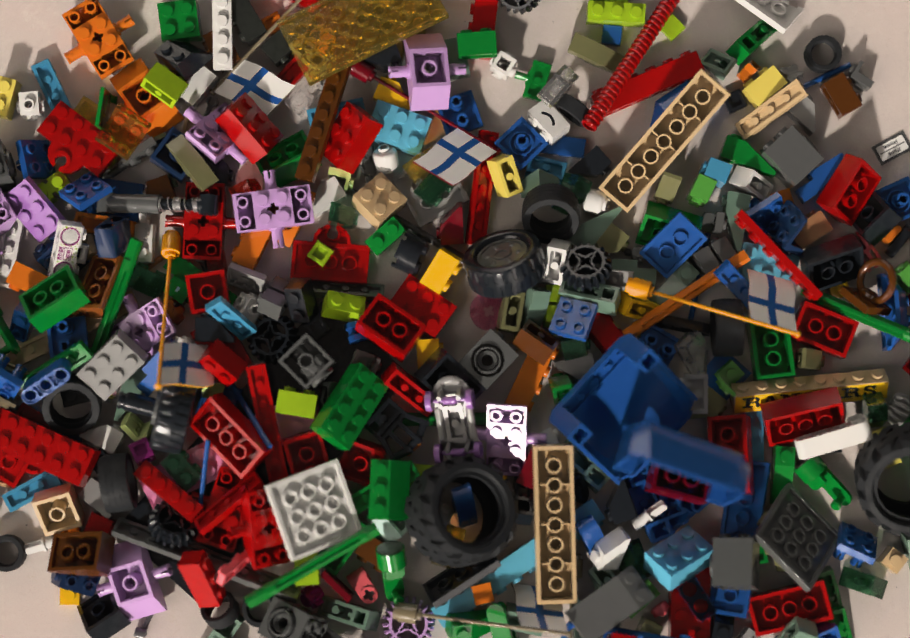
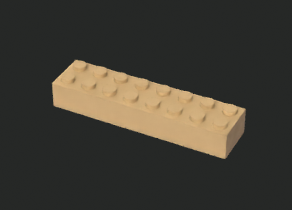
(664, 140)
(554, 523)

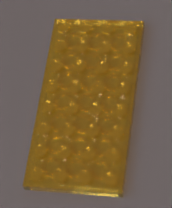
(344, 32)

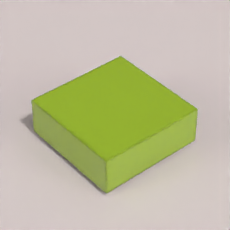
(672, 28)
(320, 253)

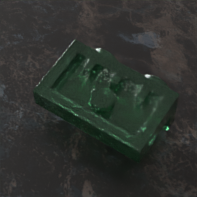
(182, 469)

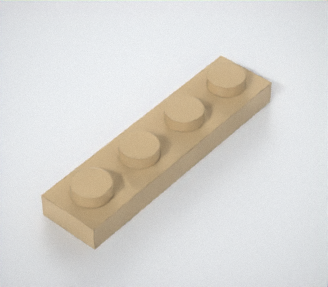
(771, 109)

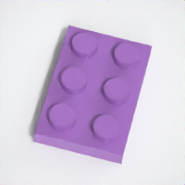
(34, 209)

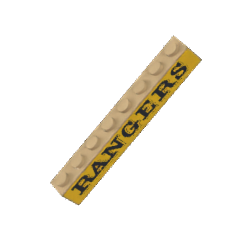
(849, 384)

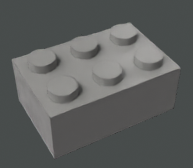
(112, 364)

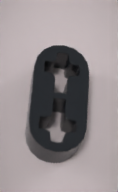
(898, 242)
(581, 489)

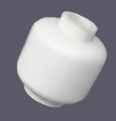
(385, 158)
(596, 202)

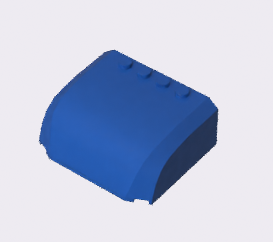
(618, 391)
(721, 468)

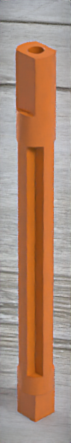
(688, 293)

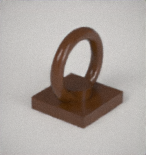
(867, 299)

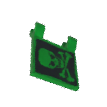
(105, 99)

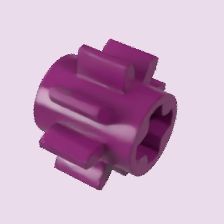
(312, 596)

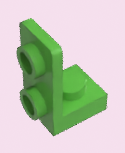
(728, 374)

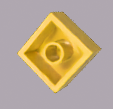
(441, 270)

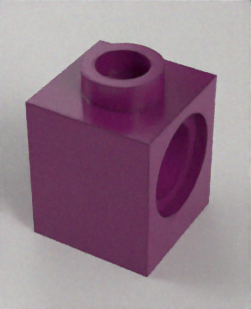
(142, 451)

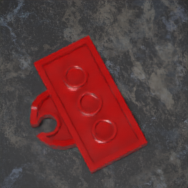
(75, 140)
(346, 265)
(14, 469)

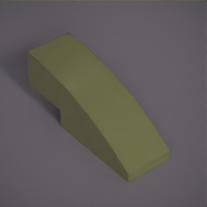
(594, 53)
(192, 163)

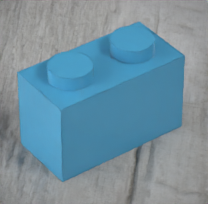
(716, 170)

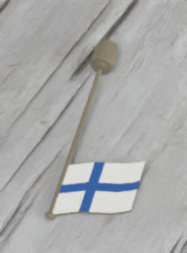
(259, 83)
(532, 617)

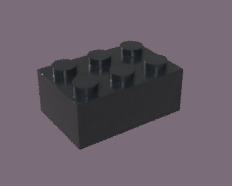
(833, 261)
(441, 365)

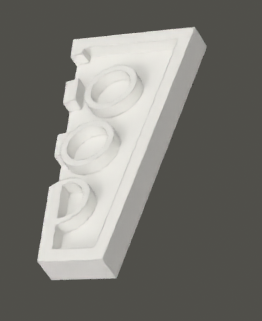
(774, 12)

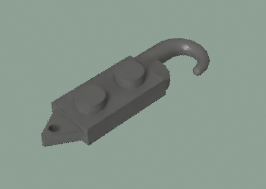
(144, 149)

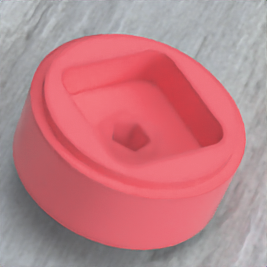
(660, 609)

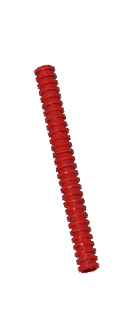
(628, 64)

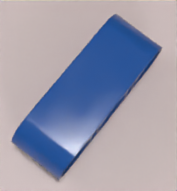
(42, 388)
(589, 532)

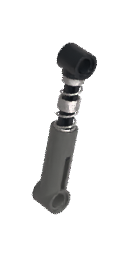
(154, 204)

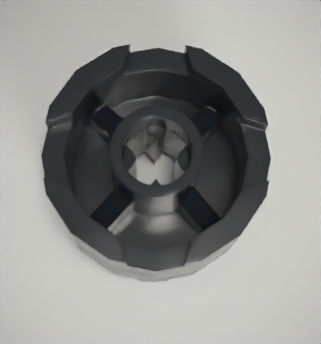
(409, 253)

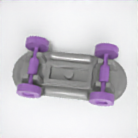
(455, 419)

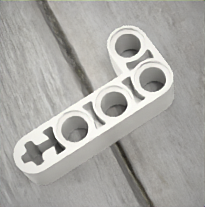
(853, 432)

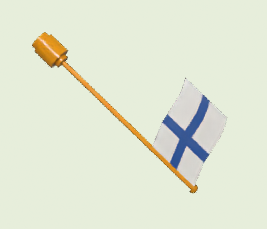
(769, 300)
(178, 360)

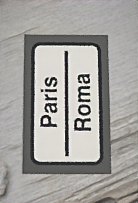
(891, 148)

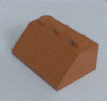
(99, 284)

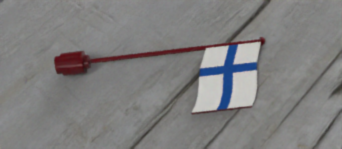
(453, 155)

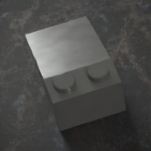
(610, 604)

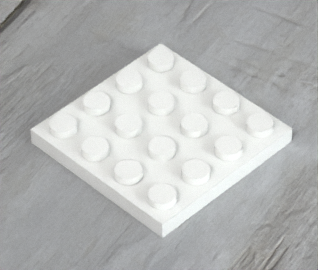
(313, 509)

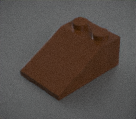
(82, 553)

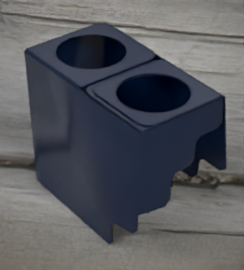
(110, 239)
(691, 600)

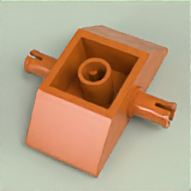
(88, 23)
(160, 115)

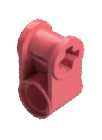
(360, 582)

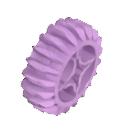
(395, 633)

